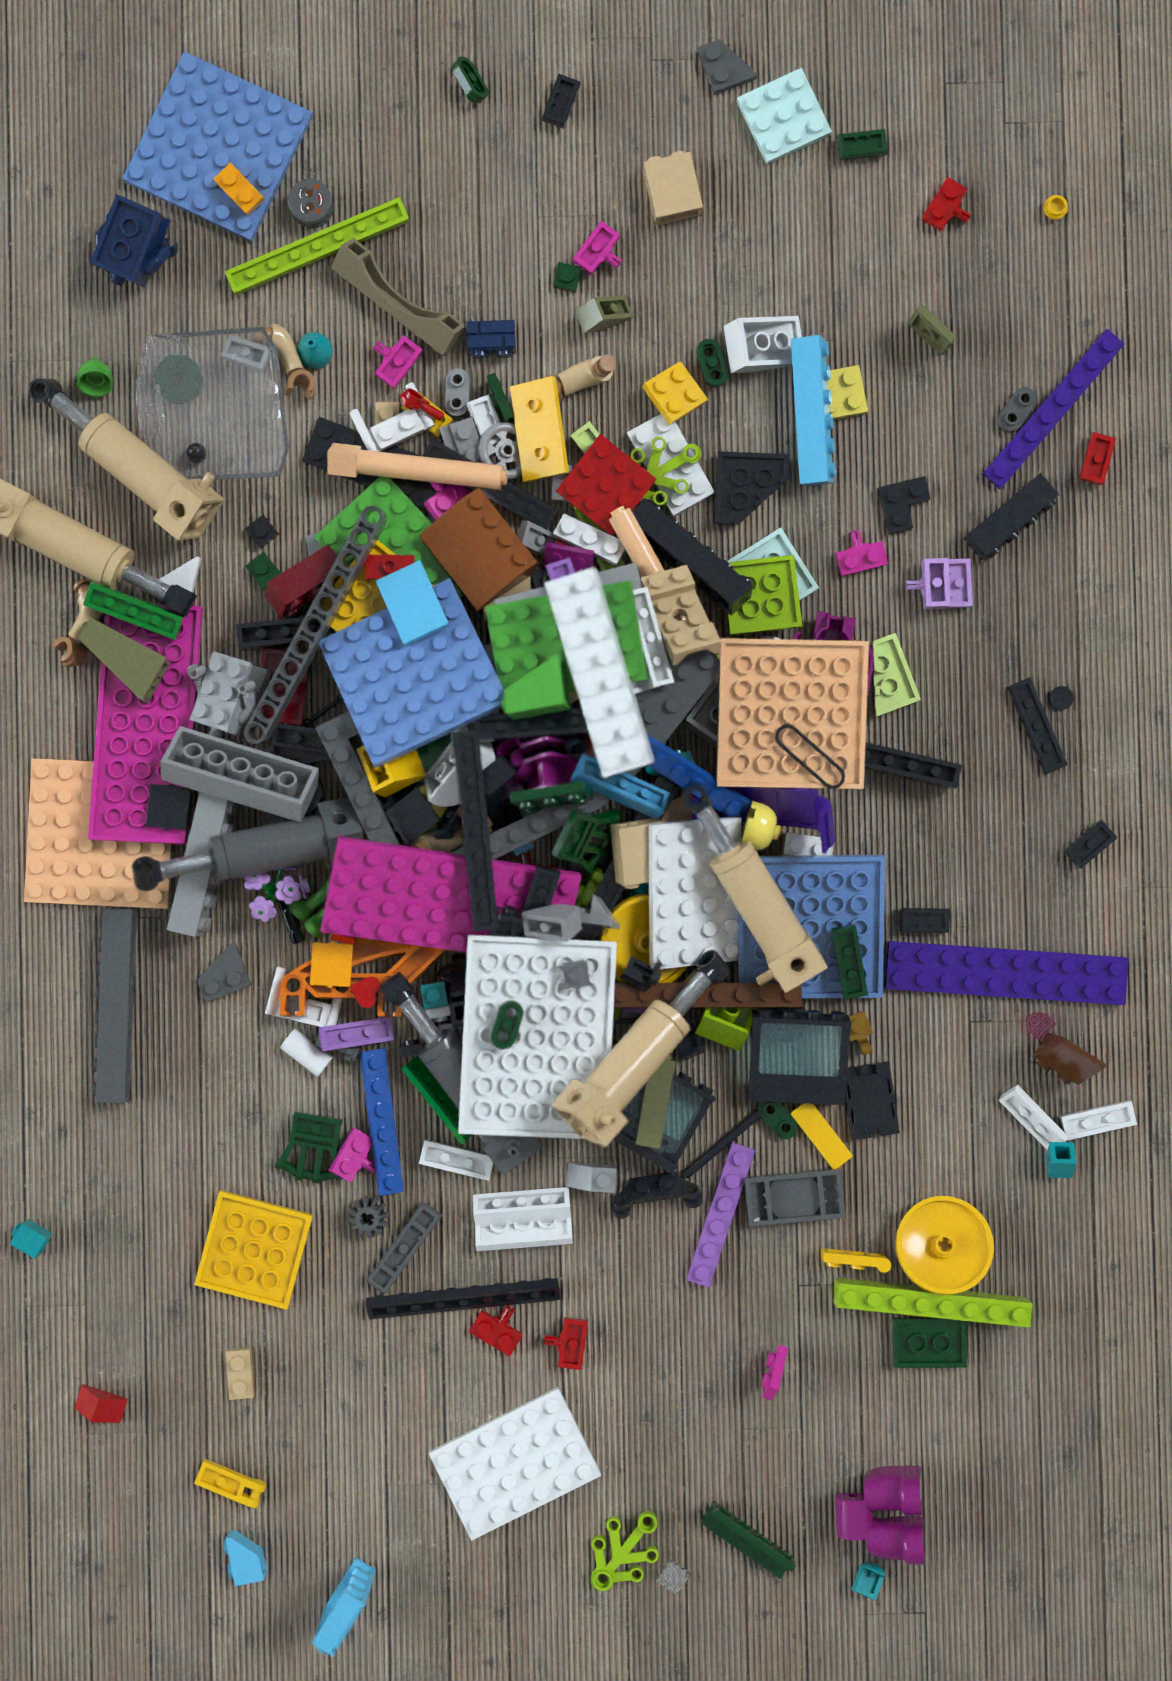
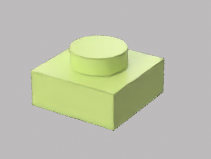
(585, 437)

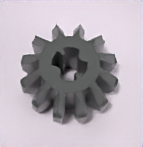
(368, 1208)

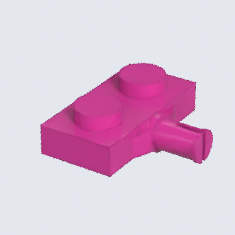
(598, 249)
(397, 360)
(445, 498)
(860, 555)
(353, 1156)
(772, 1379)

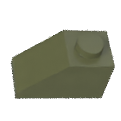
(603, 313)

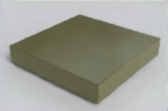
(931, 329)

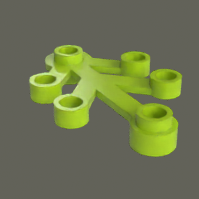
(665, 468)
(622, 1553)

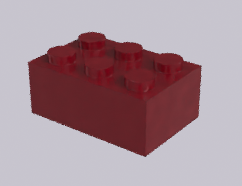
(300, 583)

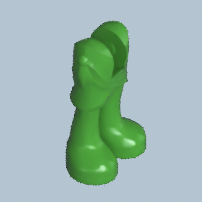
(304, 908)

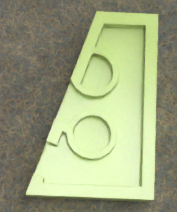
(891, 676)

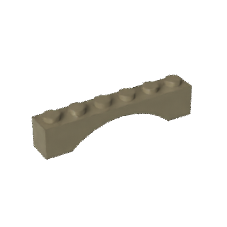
(360, 269)

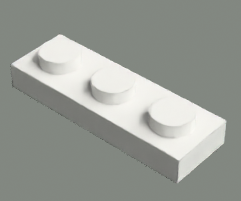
(587, 537)
(1032, 1117)
(1098, 1120)
(456, 1159)

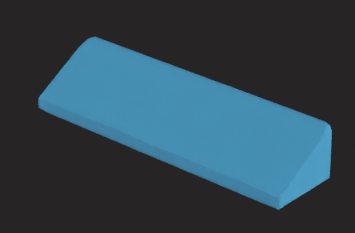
(622, 788)

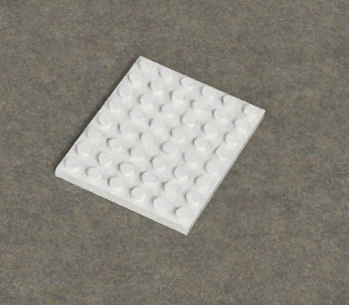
(558, 1040)

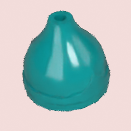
(315, 350)

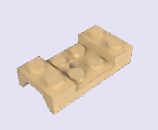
(675, 594)

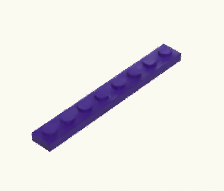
(1053, 409)

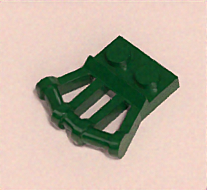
(577, 834)
(314, 1132)

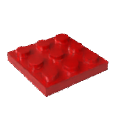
(605, 481)

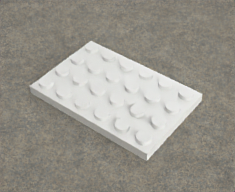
(685, 896)
(514, 1463)

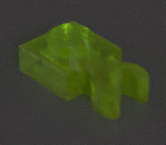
(585, 893)

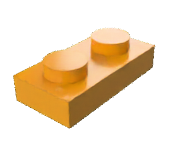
(239, 189)

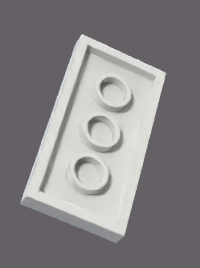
(698, 483)

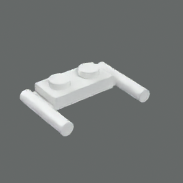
(394, 429)
(318, 1013)

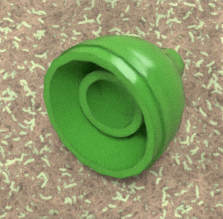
(94, 378)

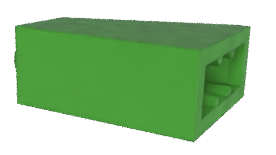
(539, 691)

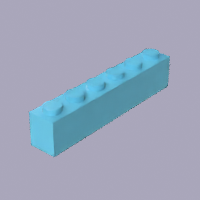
(812, 410)

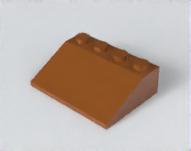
(478, 550)

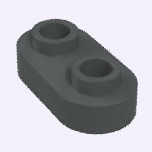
(1018, 409)

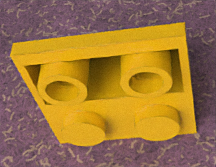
(394, 774)

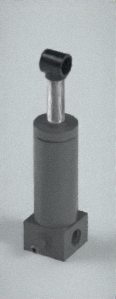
(260, 848)
(444, 1061)

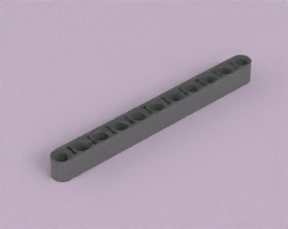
(326, 619)

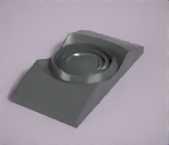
(794, 1197)

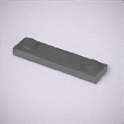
(404, 1247)

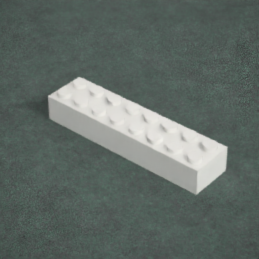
(599, 672)

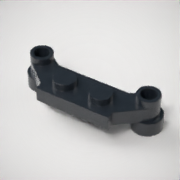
(655, 1188)

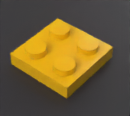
(674, 393)

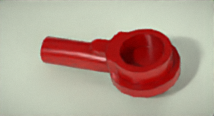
(413, 400)

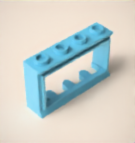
(344, 1607)

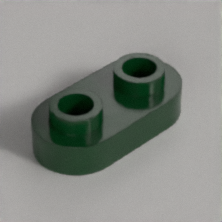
(470, 80)
(712, 364)
(507, 1024)
(777, 1119)

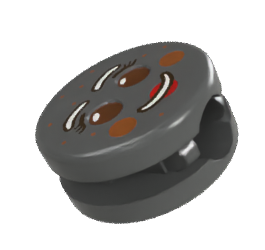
(310, 203)

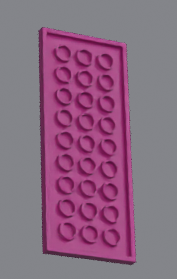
(137, 734)
(418, 893)

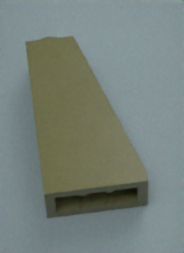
(129, 660)
(656, 1105)

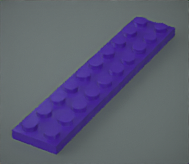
(1006, 973)

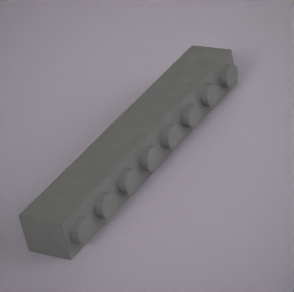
(115, 1005)

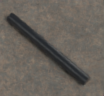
(721, 1144)

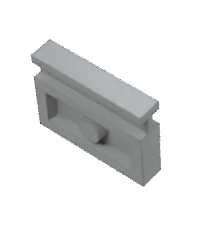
(462, 438)

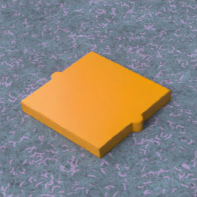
(331, 964)

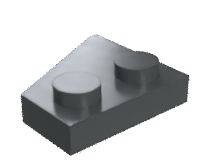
(724, 67)
(224, 975)

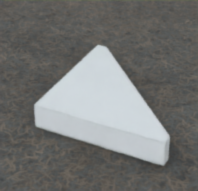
(184, 575)

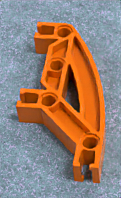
(412, 965)

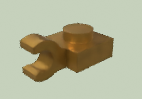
(859, 1030)

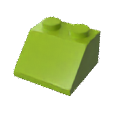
(726, 1025)

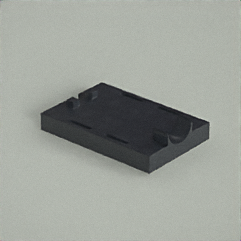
(871, 1100)

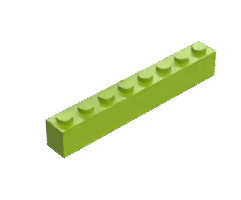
(919, 1302)

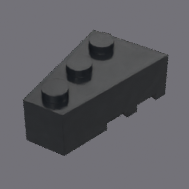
(298, 744)

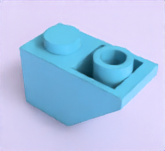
(246, 1559)

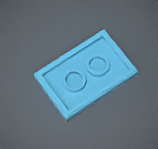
(412, 603)

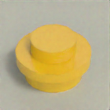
(1055, 207)

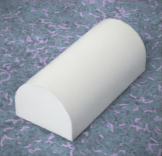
(306, 1052)

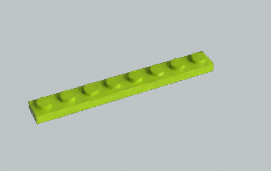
(316, 246)

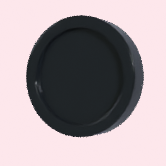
(1061, 698)

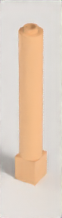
(351, 461)
(636, 544)

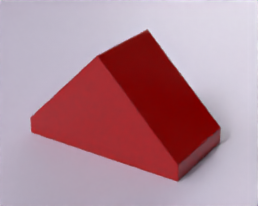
(100, 1405)

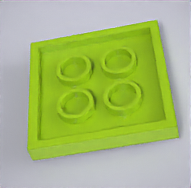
(773, 598)

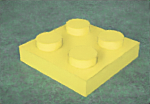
(847, 393)

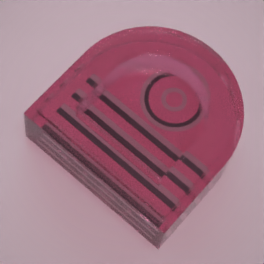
(1039, 1024)

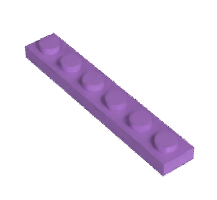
(720, 1214)

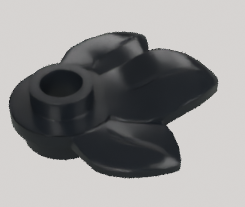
(455, 975)

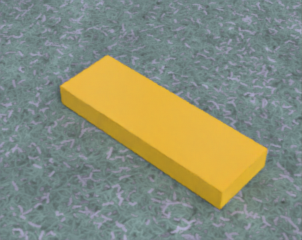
(821, 1134)

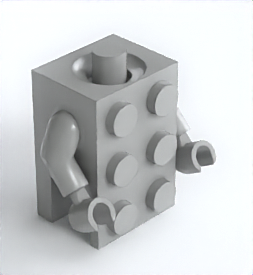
(227, 693)

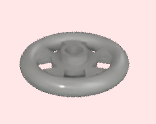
(486, 449)

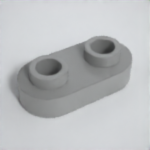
(457, 392)

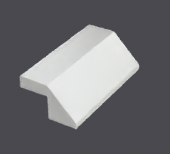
(653, 647)
(522, 1219)

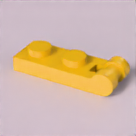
(855, 1259)
(229, 1483)

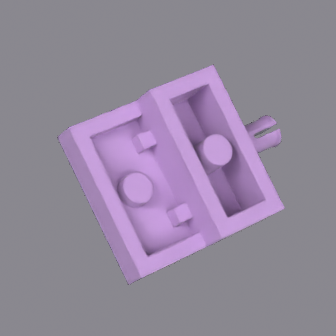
(944, 583)

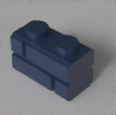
(491, 338)

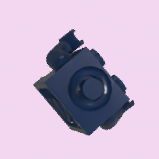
(132, 242)

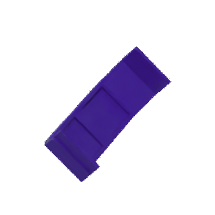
(792, 808)

